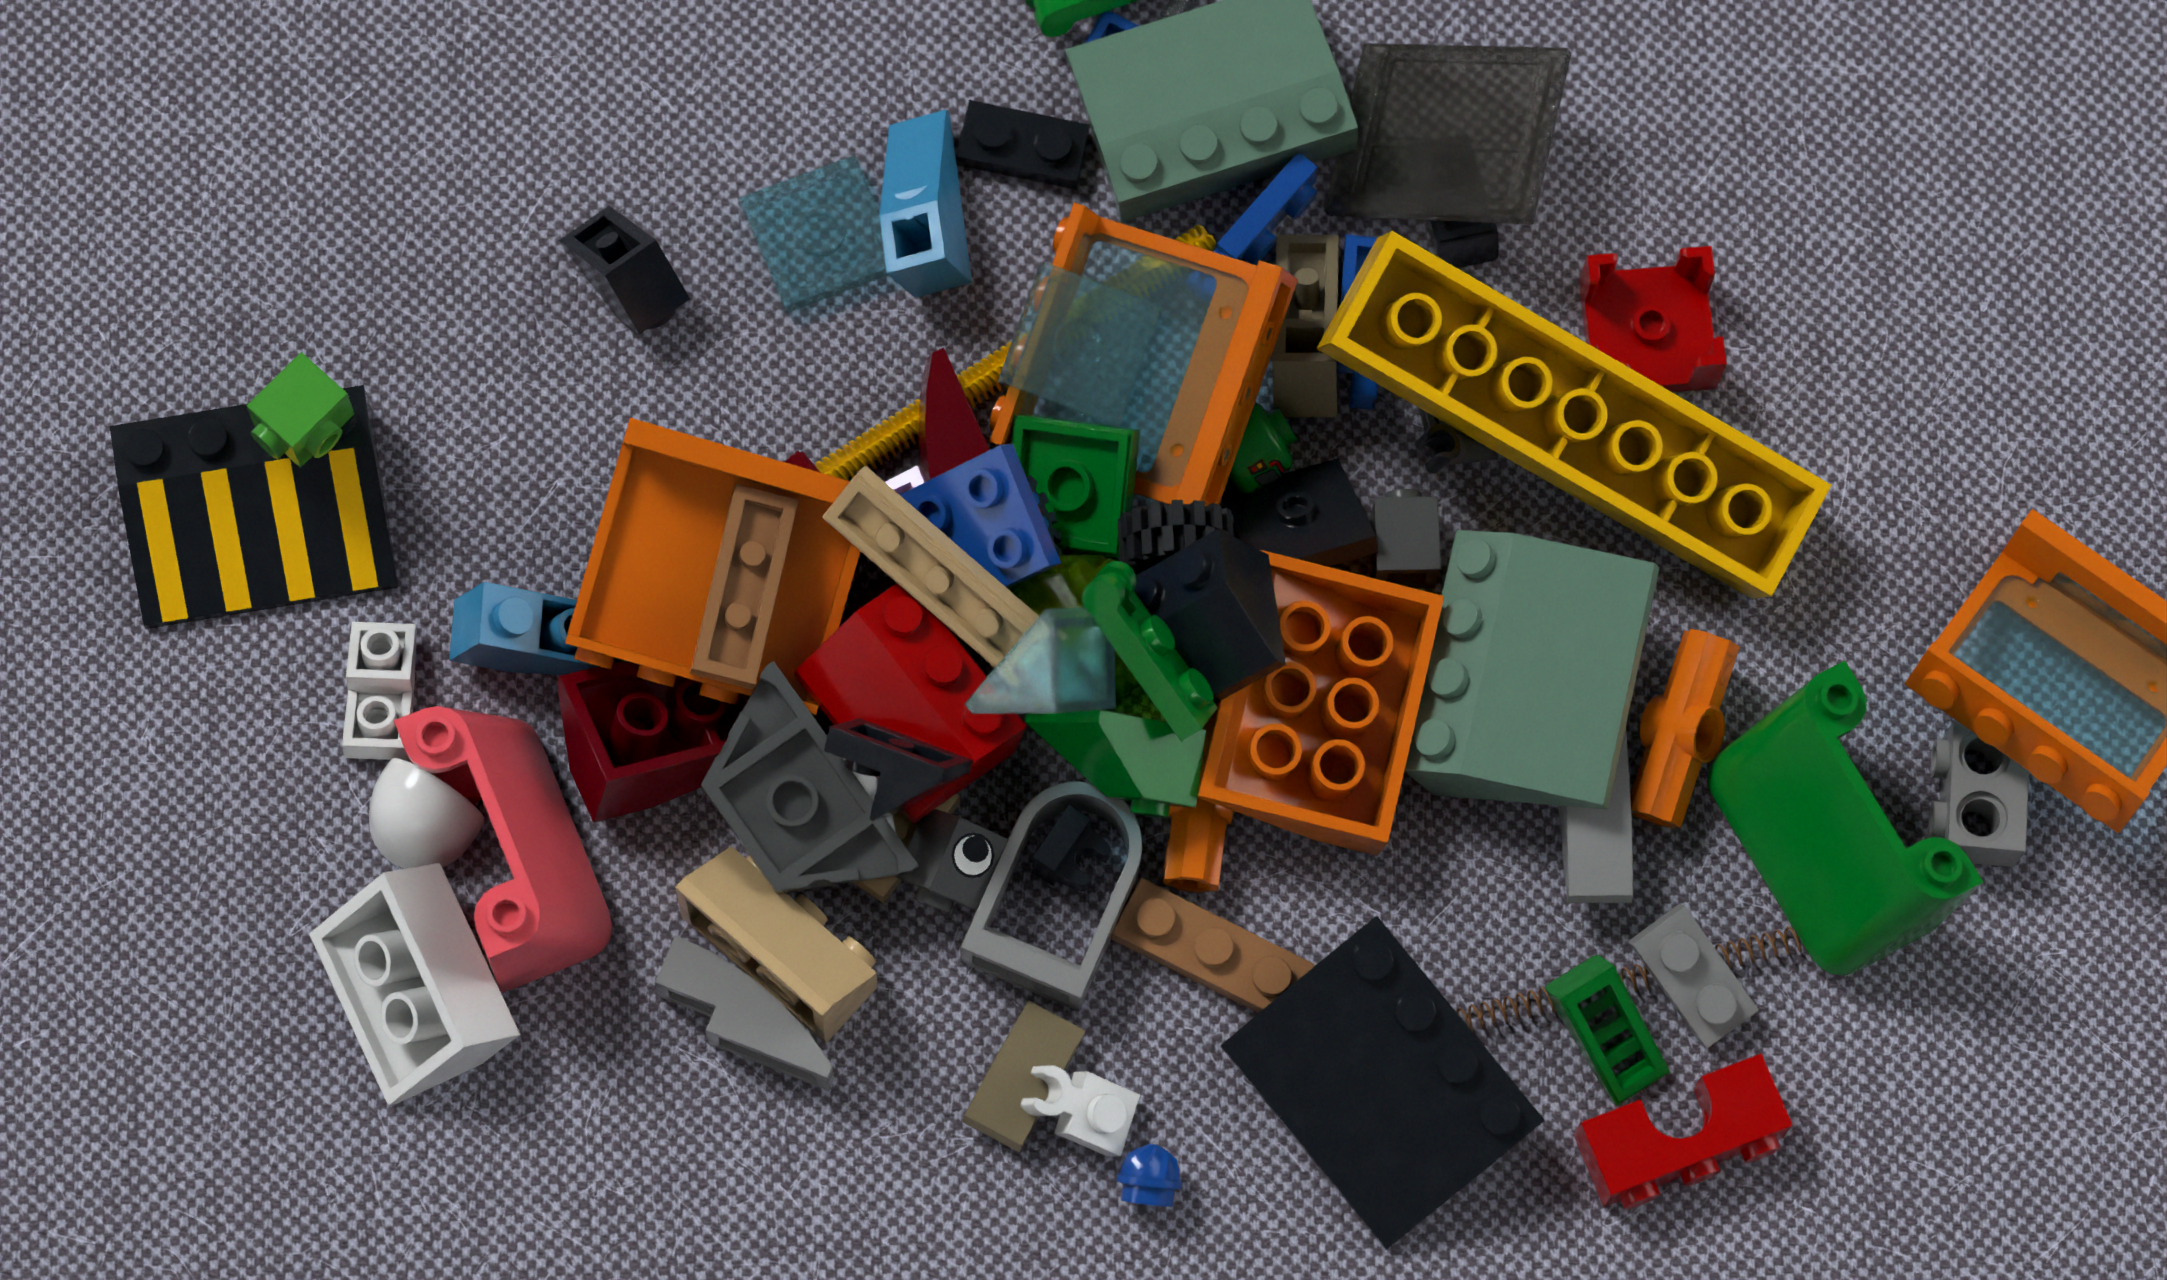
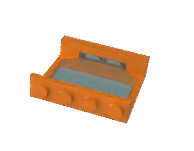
(1199, 363)
(2059, 670)

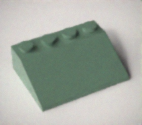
(1211, 101)
(1531, 671)

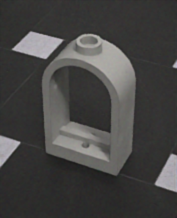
(1024, 963)

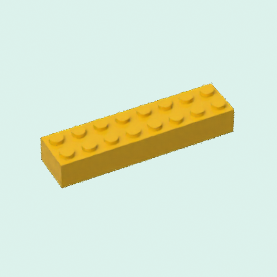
(1574, 416)

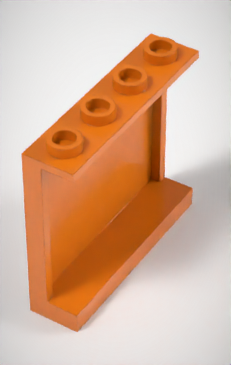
(661, 547)

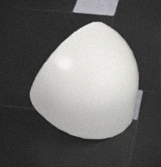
(420, 817)

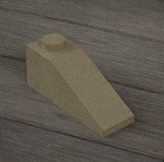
(1302, 375)

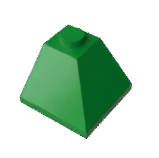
(1127, 757)

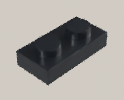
(1022, 144)

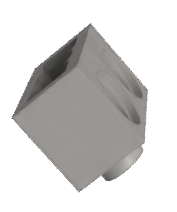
(1995, 796)

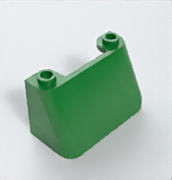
(1825, 837)

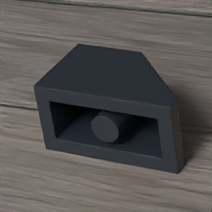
(626, 269)

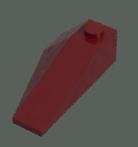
(640, 739)

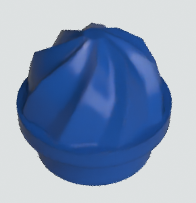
(1149, 1176)

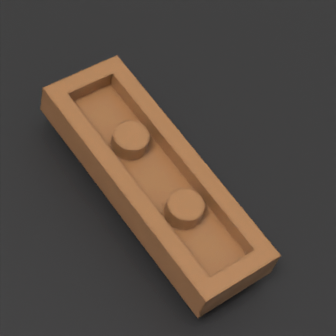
(744, 586)
(1206, 947)

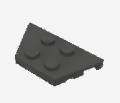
(794, 802)

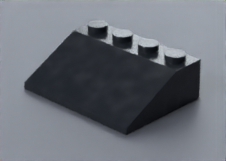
(1382, 1082)

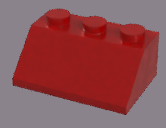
(913, 677)

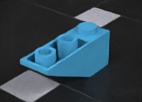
(923, 207)
(514, 631)

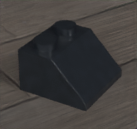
(1219, 609)

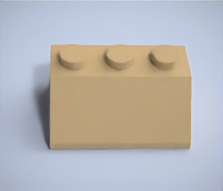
(778, 942)

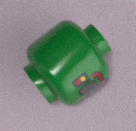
(1262, 452)

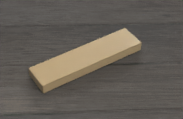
(930, 566)

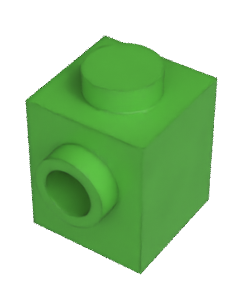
(299, 412)

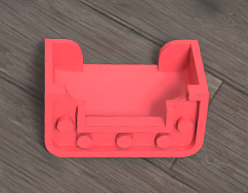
(554, 904)

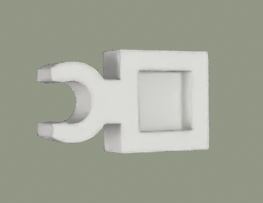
(1089, 1108)

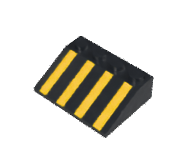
(238, 532)

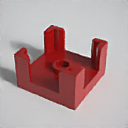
(1655, 318)

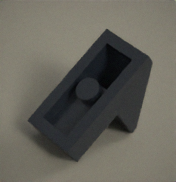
(905, 765)

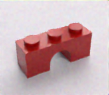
(1634, 1158)

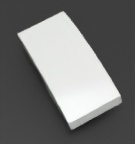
(379, 688)

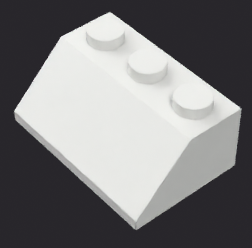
(413, 982)

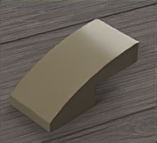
(1034, 1040)

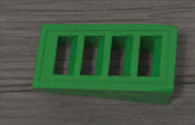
(1580, 984)

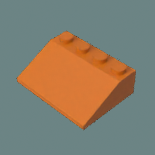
(1332, 728)

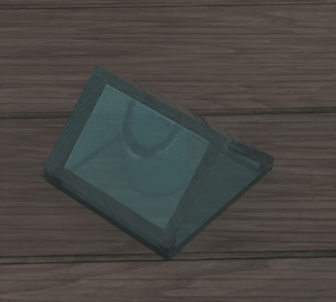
(1052, 669)

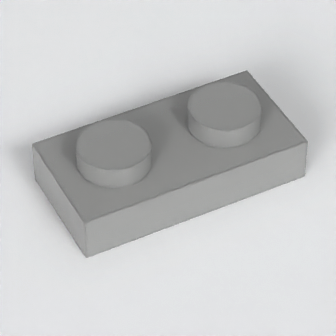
(1693, 975)

